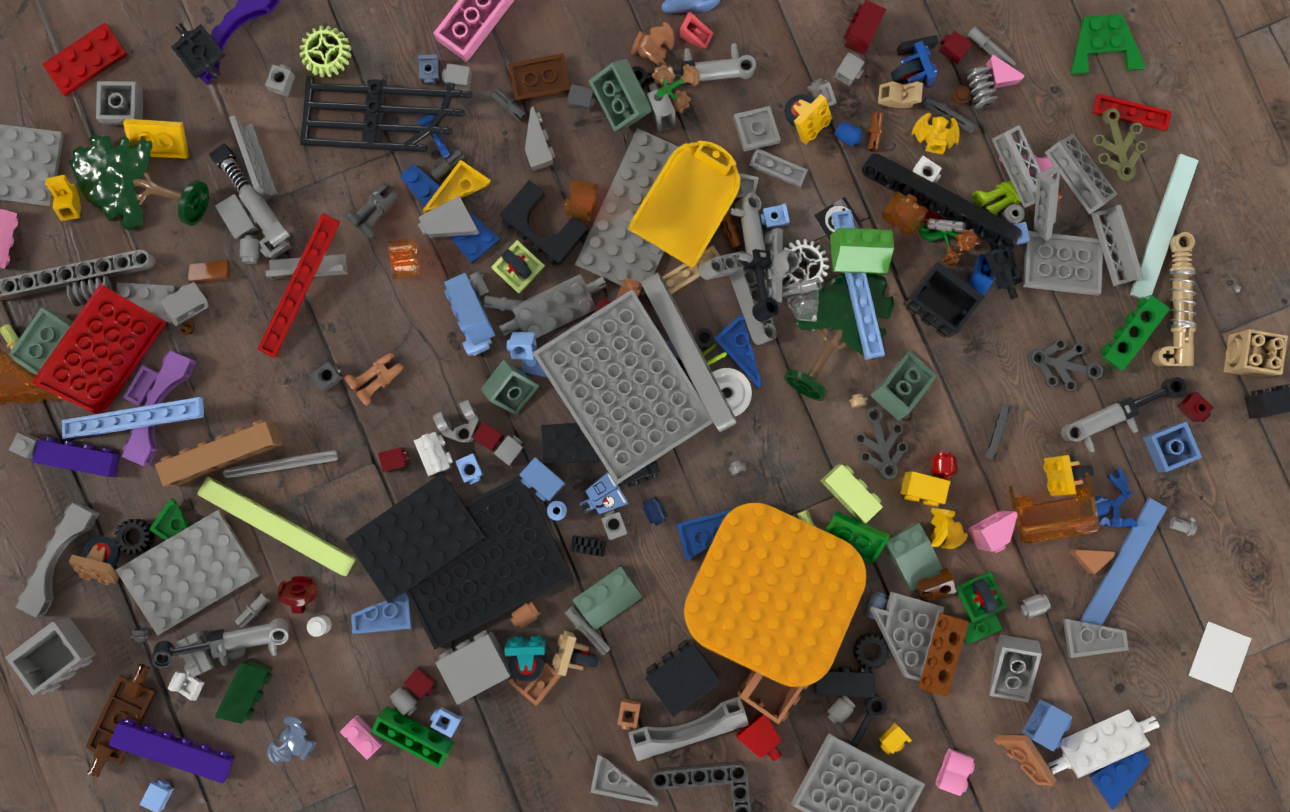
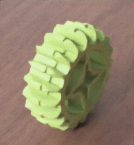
(329, 66)

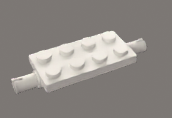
(1103, 744)

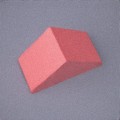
(695, 32)

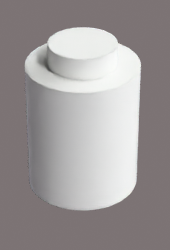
(319, 625)

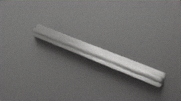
(280, 464)

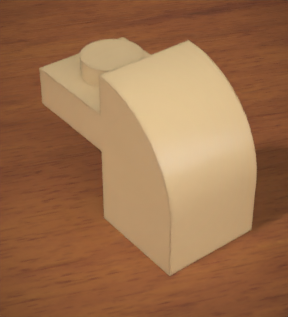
(900, 96)

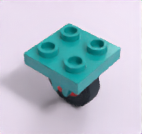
(526, 657)

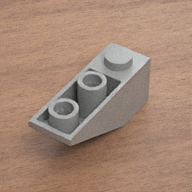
(536, 147)

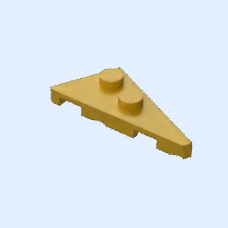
(460, 182)

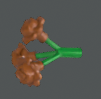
(966, 241)

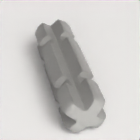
(946, 225)

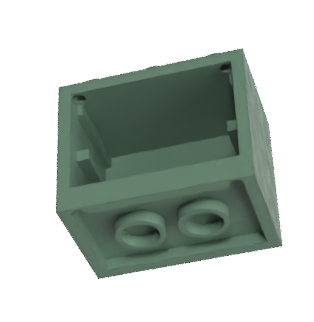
(40, 339)

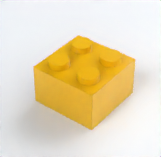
(924, 487)

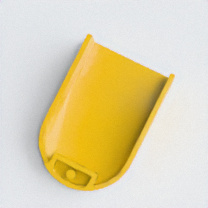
(688, 200)

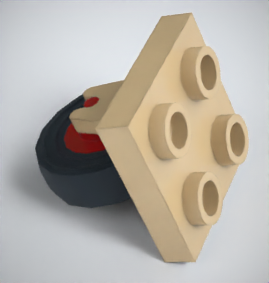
(572, 655)

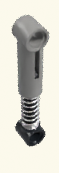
(255, 203)

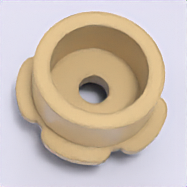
(858, 401)

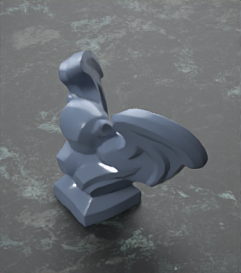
(294, 742)

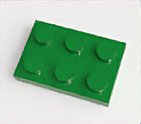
(862, 537)

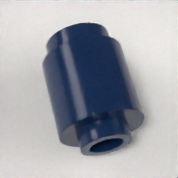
(654, 511)

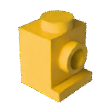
(893, 739)

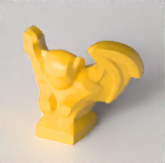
(937, 134)
(946, 529)

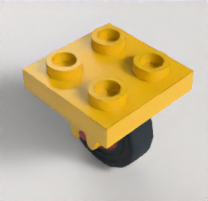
(808, 115)
(1064, 474)

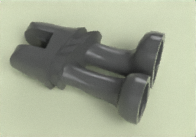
(382, 207)

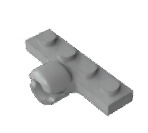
(782, 263)

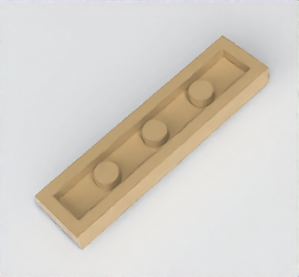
(684, 274)

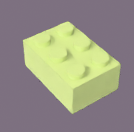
(852, 493)

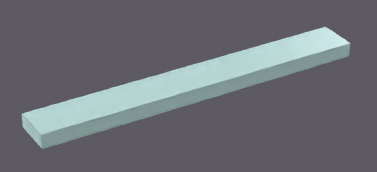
(1164, 225)

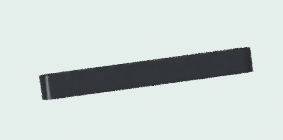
(942, 201)

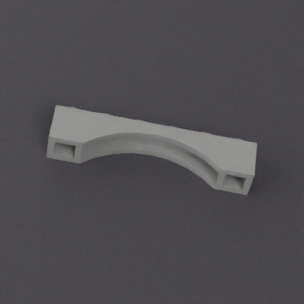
(39, 593)
(658, 740)

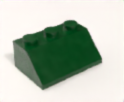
(244, 691)

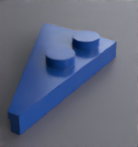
(736, 344)

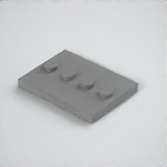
(1063, 264)

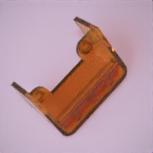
(1058, 517)

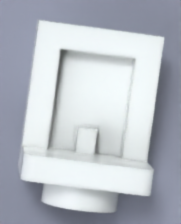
(186, 685)

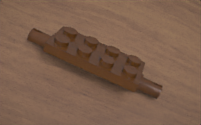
(127, 700)

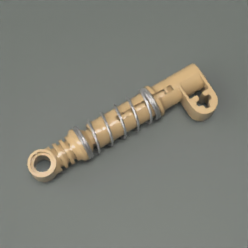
(1182, 297)

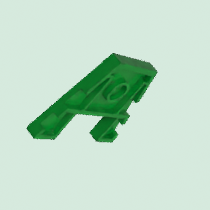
(1102, 36)

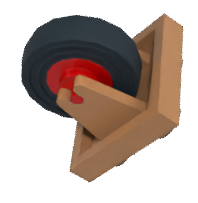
(98, 561)

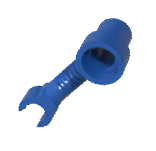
(424, 121)

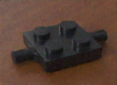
(198, 51)
(1004, 269)

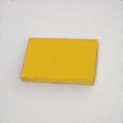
(166, 137)

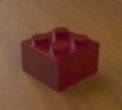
(863, 26)

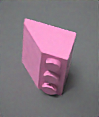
(8, 223)
(994, 531)

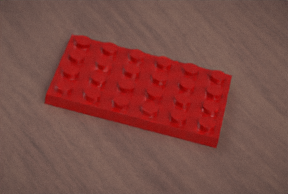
(99, 351)

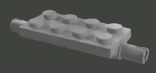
(554, 307)

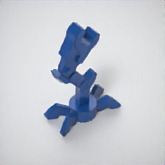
(1121, 484)

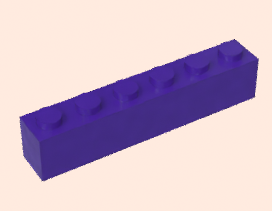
(171, 750)

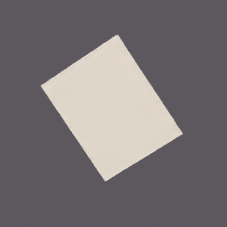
(1220, 657)

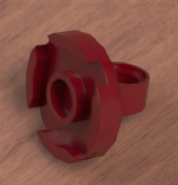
(297, 593)

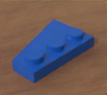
(1117, 778)

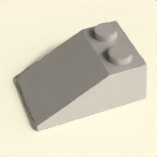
(1014, 668)

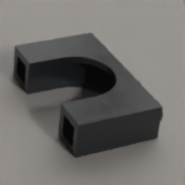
(555, 247)

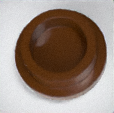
(961, 94)

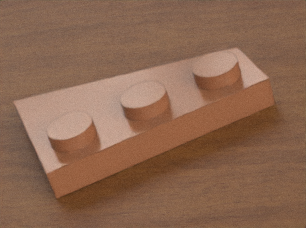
(1026, 753)

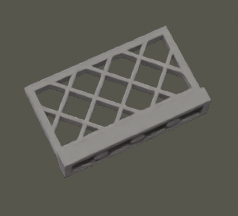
(254, 158)
(1073, 172)

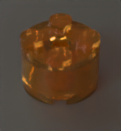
(582, 200)
(904, 212)
(402, 258)

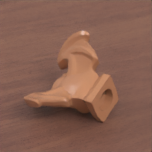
(650, 45)

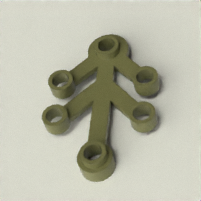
(1120, 147)

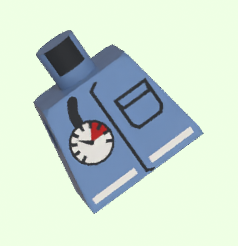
(604, 496)

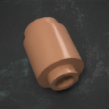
(525, 615)

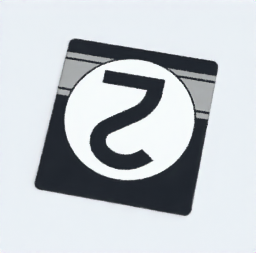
(825, 219)

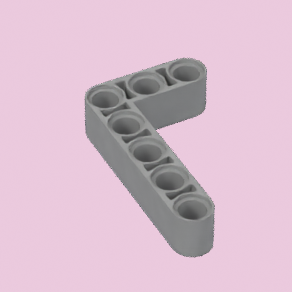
(746, 290)

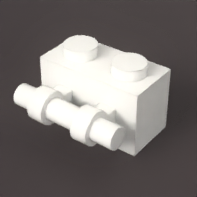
(433, 453)

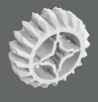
(812, 262)

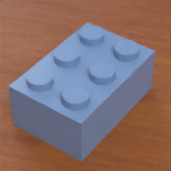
(468, 309)

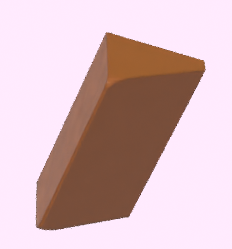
(209, 271)

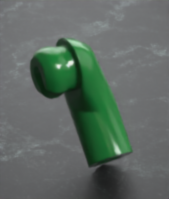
(929, 234)

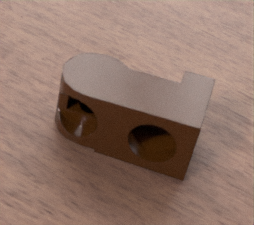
(936, 586)

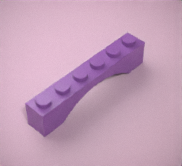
(142, 443)

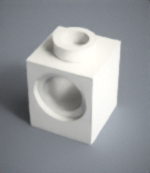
(925, 163)

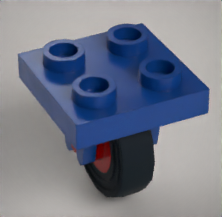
(916, 67)

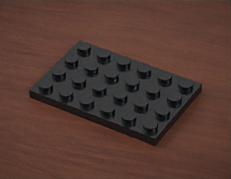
(415, 538)

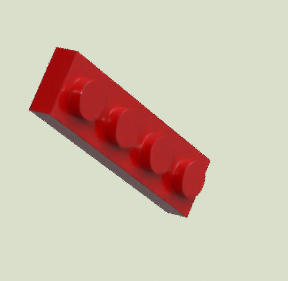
(1133, 112)

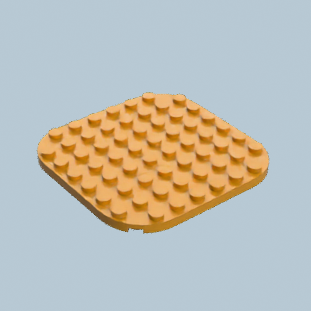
(775, 594)

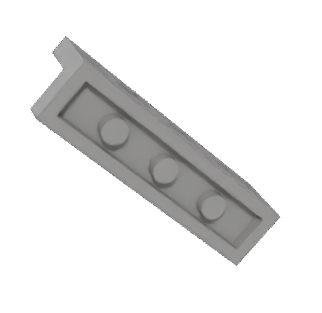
(1017, 166)
(1046, 201)
(1120, 245)
(285, 268)

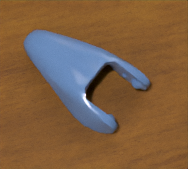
(683, 6)

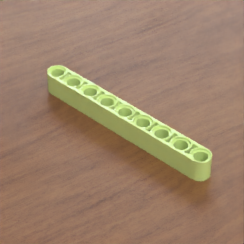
(276, 526)

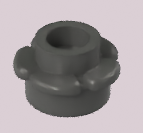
(140, 634)

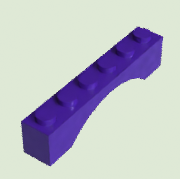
(241, 13)

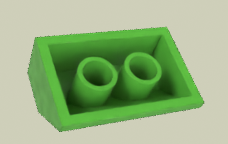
(861, 250)

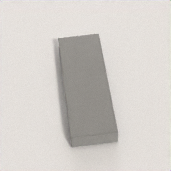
(778, 167)

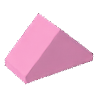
(1002, 73)

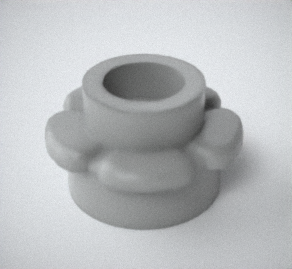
(737, 468)

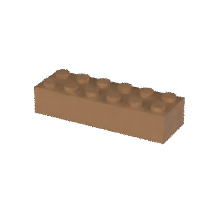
(219, 453)

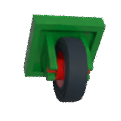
(981, 597)

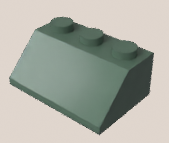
(607, 598)

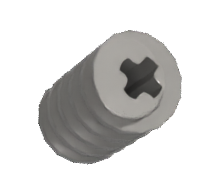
(981, 87)
(81, 295)

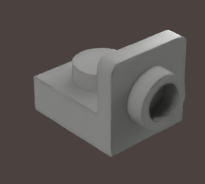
(824, 88)

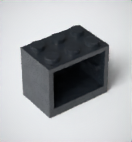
(943, 300)
(681, 677)

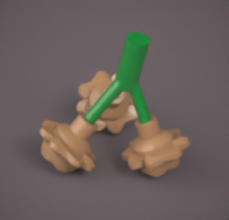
(665, 74)

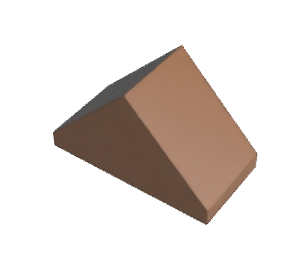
(1092, 560)

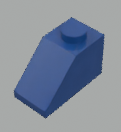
(981, 275)

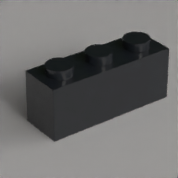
(847, 682)

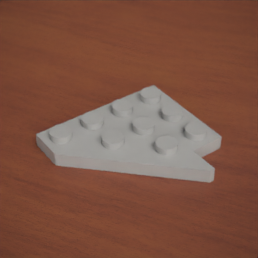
(908, 631)

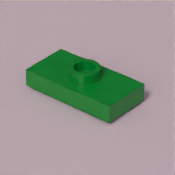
(982, 628)

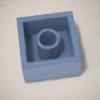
(1172, 447)
(542, 479)
(1047, 725)

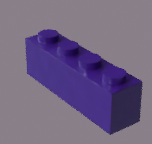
(76, 458)

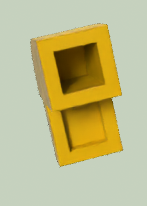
(66, 197)

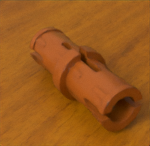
(875, 131)
(730, 231)

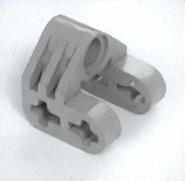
(470, 413)

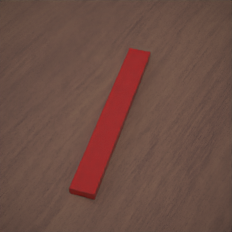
(299, 285)

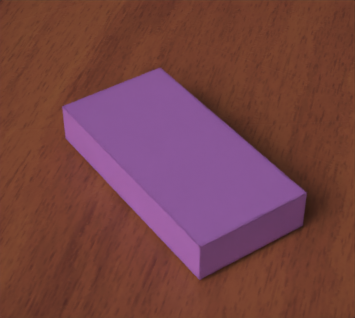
(141, 385)

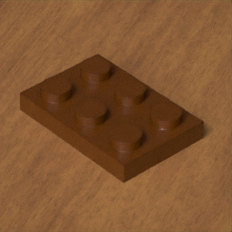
(539, 77)

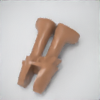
(379, 369)

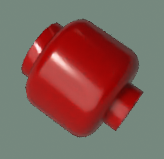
(944, 465)

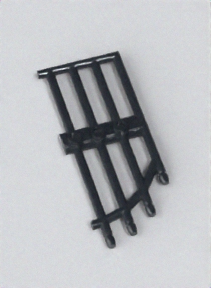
(374, 113)

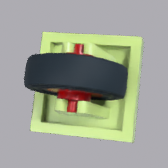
(518, 267)

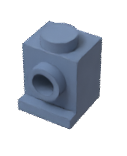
(429, 61)

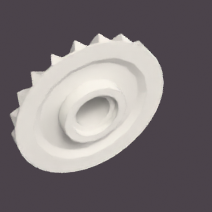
(739, 388)

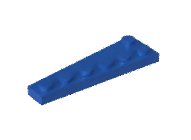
(471, 245)

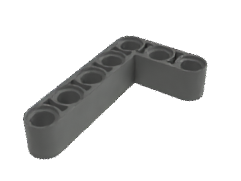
(708, 779)

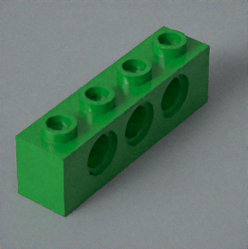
(1155, 310)
(412, 737)

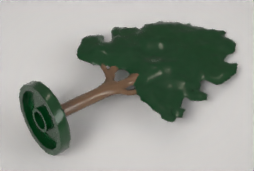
(110, 176)
(837, 312)

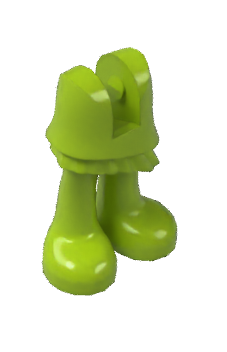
(1005, 190)

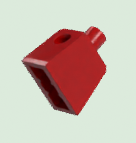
(760, 737)

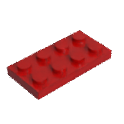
(84, 59)

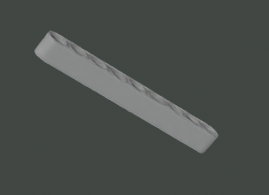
(77, 274)
(689, 352)

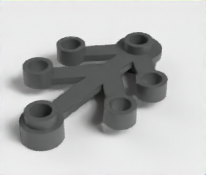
(1061, 363)
(882, 447)

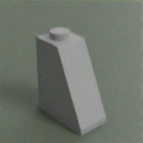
(448, 220)

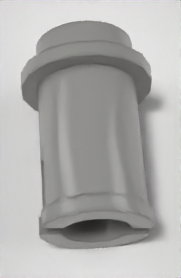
(479, 283)
(1183, 526)

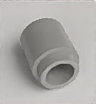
(1013, 214)
(249, 249)
(1034, 605)
(404, 701)
(841, 710)

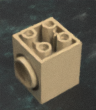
(1255, 354)

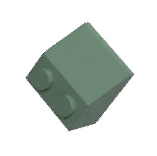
(509, 387)

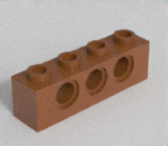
(943, 655)

